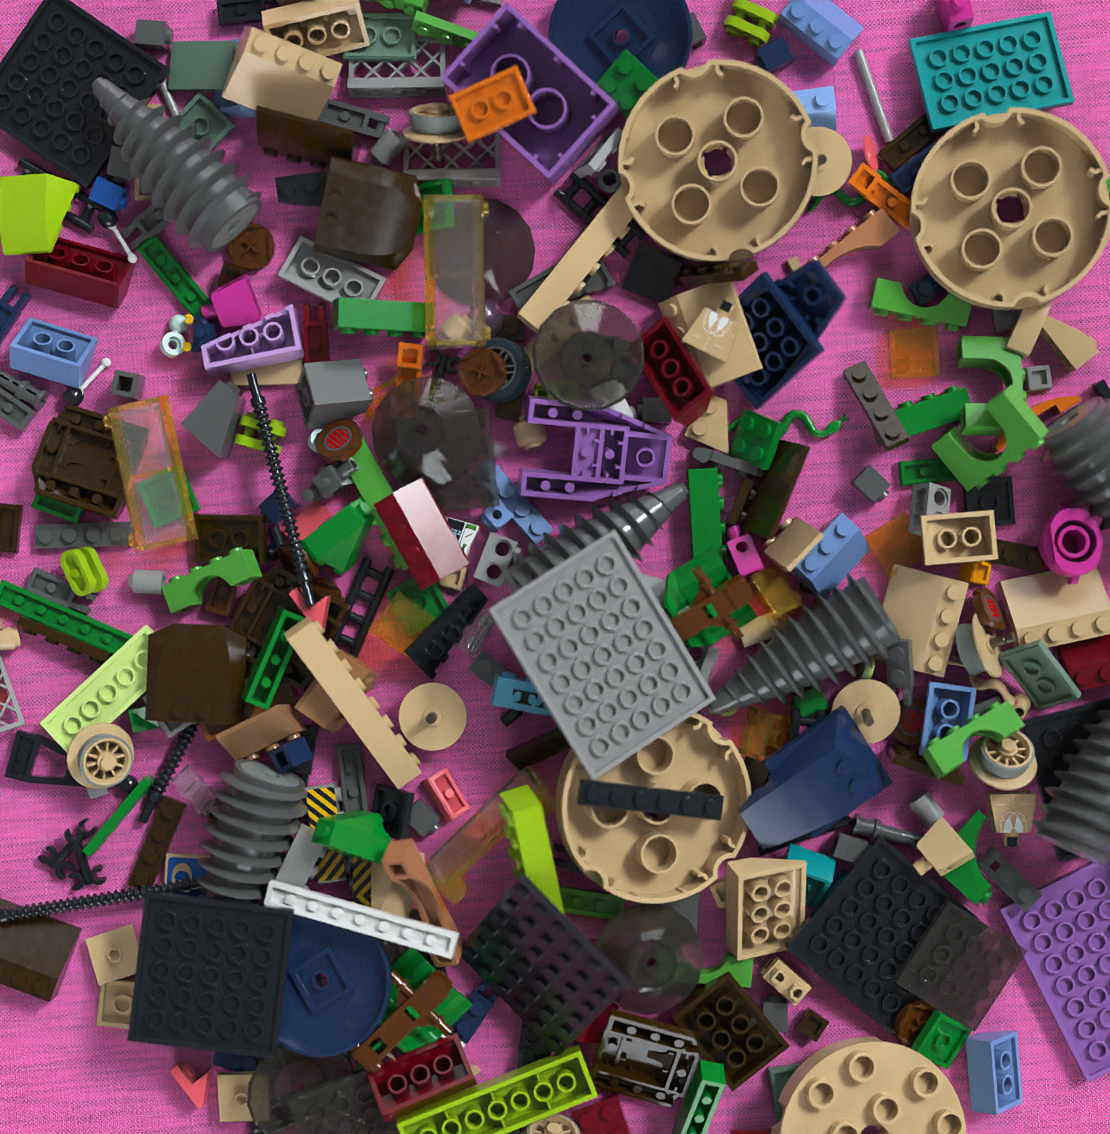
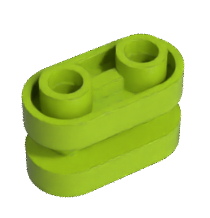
(755, 35)
(250, 425)
(84, 571)

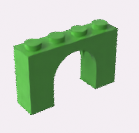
(988, 354)
(1022, 432)

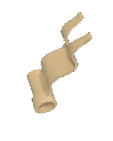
(1019, 701)

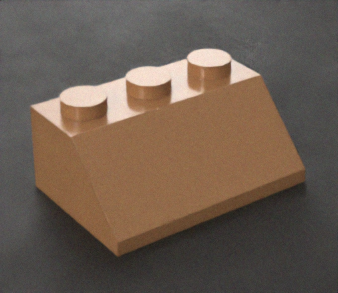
(320, 707)
(262, 732)

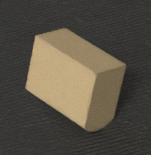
(793, 263)

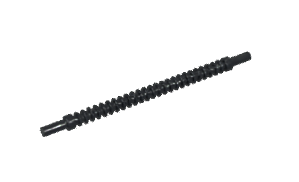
(258, 402)
(155, 795)
(185, 886)

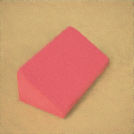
(311, 518)
(445, 795)

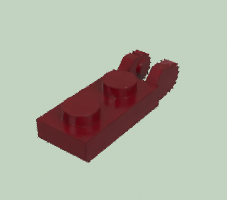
(315, 335)

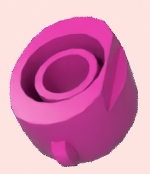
(1086, 537)

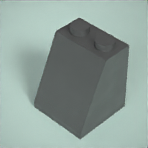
(332, 391)
(217, 418)

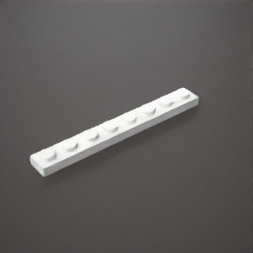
(362, 919)

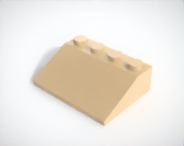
(279, 75)
(684, 311)
(1053, 610)
(927, 612)
(763, 904)

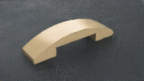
(1027, 329)

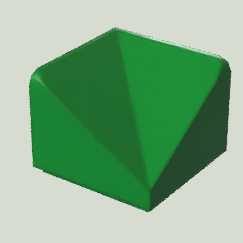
(138, 721)

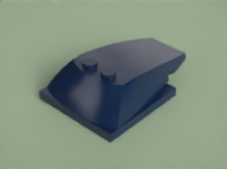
(786, 325)
(814, 782)

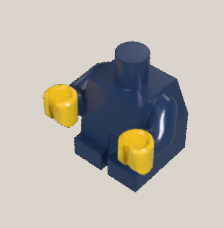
(203, 333)

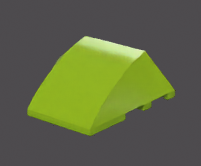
(33, 212)

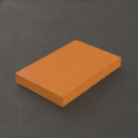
(492, 104)

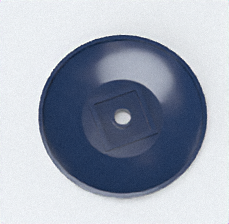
(657, 33)
(350, 1006)

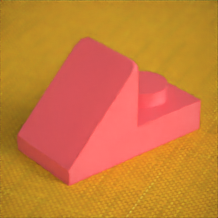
(318, 612)
(195, 1087)

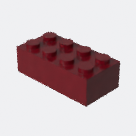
(601, 1116)

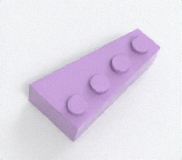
(257, 345)

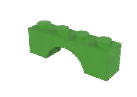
(888, 298)
(187, 591)
(998, 724)
(739, 969)

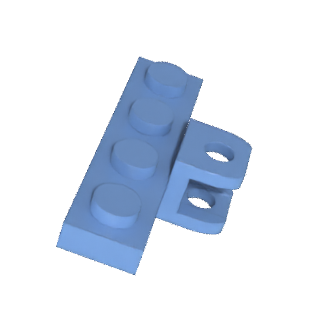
(517, 509)

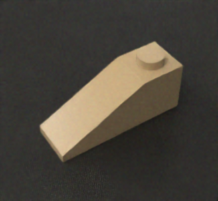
(1068, 343)

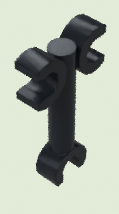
(442, 362)
(57, 859)
(85, 875)

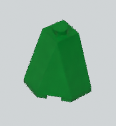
(341, 537)
(353, 835)

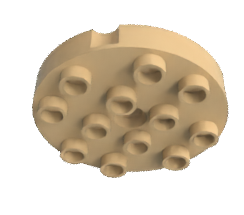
(707, 110)
(1015, 156)
(663, 854)
(869, 1084)

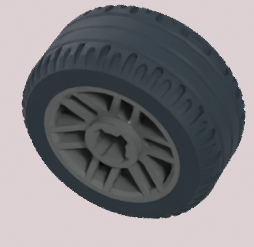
(517, 367)

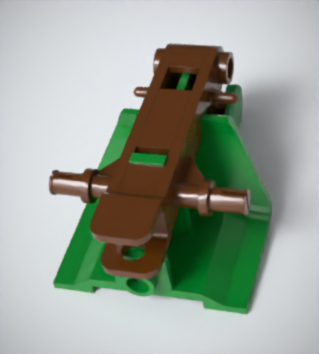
(707, 601)
(417, 1014)

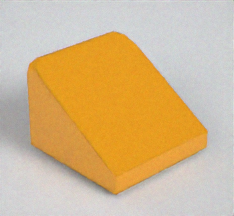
(975, 572)

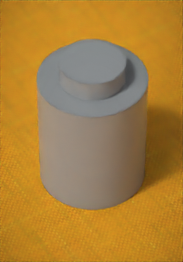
(387, 147)
(147, 581)
(926, 808)

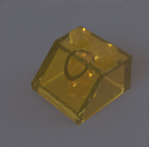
(775, 594)
(401, 623)
(764, 733)

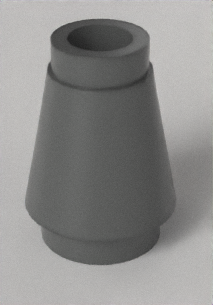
(609, 176)

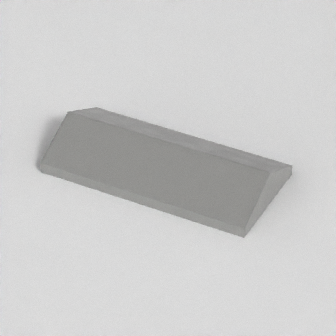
(329, 275)

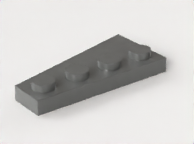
(599, 281)

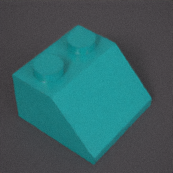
(818, 872)

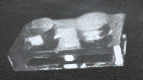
(476, 633)

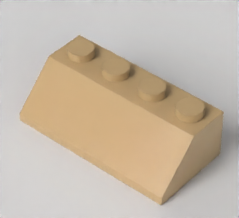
(319, 25)

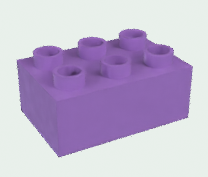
(567, 102)

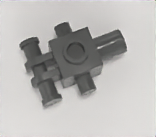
(331, 480)

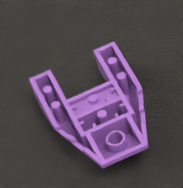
(608, 454)

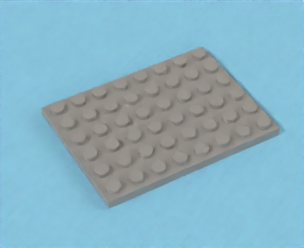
(602, 654)

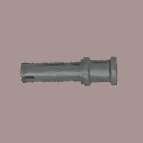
(24, 390)
(874, 827)

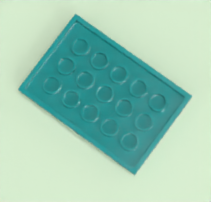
(990, 70)

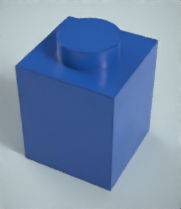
(110, 194)

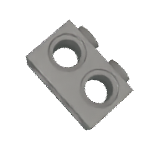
(927, 500)
(490, 557)

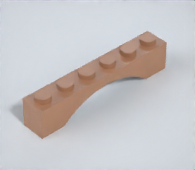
(870, 235)
(407, 868)

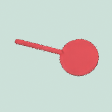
(870, 153)

